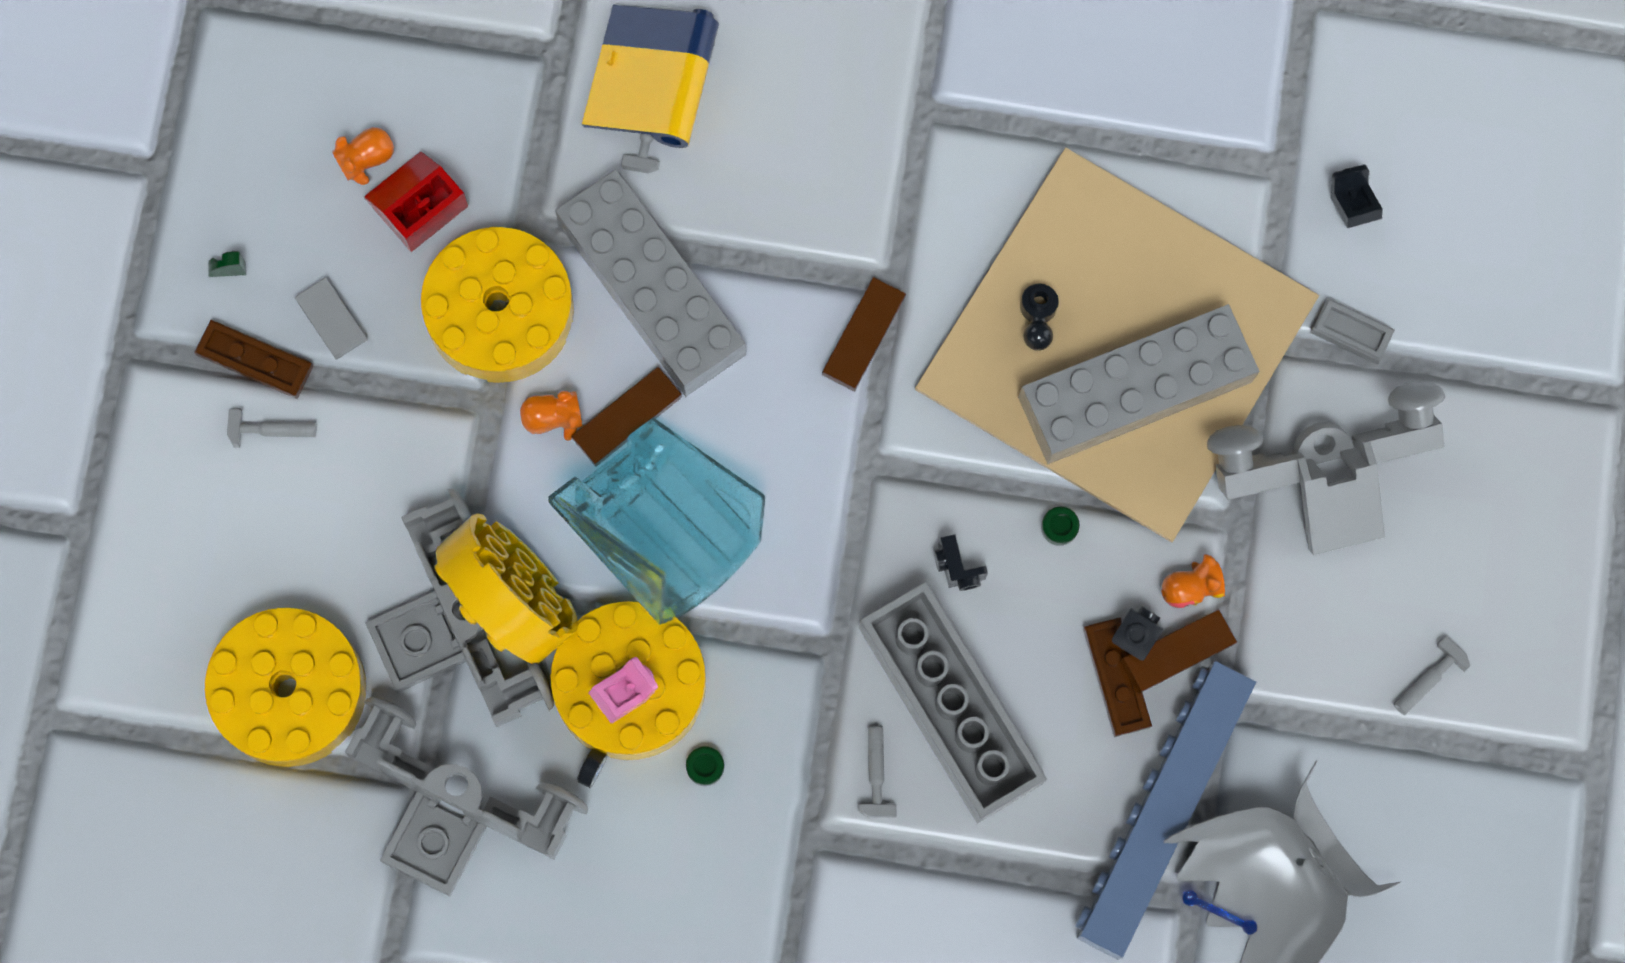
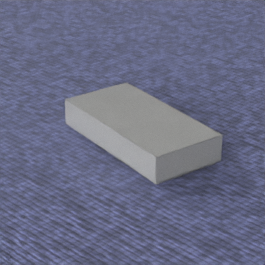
(331, 318)
(1352, 331)

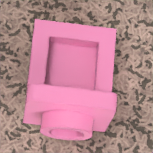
(624, 690)

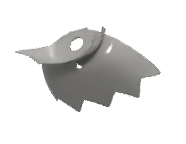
(1258, 878)

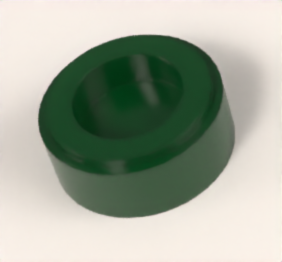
(1060, 526)
(705, 766)

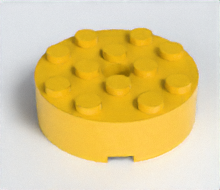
(499, 267)
(505, 589)
(602, 647)
(252, 665)

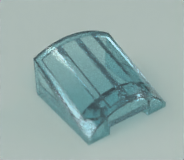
(665, 520)

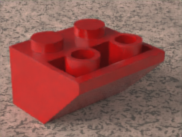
(417, 200)

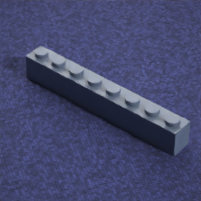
(1165, 810)

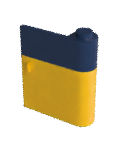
(651, 72)

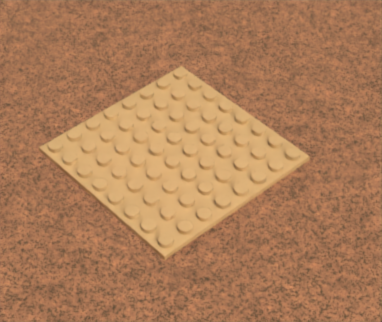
(1119, 276)

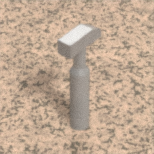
(641, 163)
(269, 429)
(1433, 675)
(876, 778)

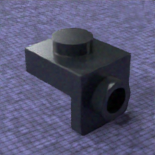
(1355, 197)
(949, 560)
(1138, 632)

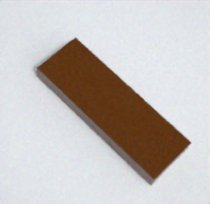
(864, 334)
(254, 359)
(625, 415)
(1180, 651)
(1122, 702)

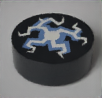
(591, 768)

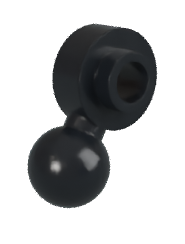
(1038, 334)

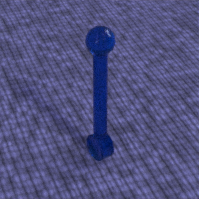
(1190, 898)

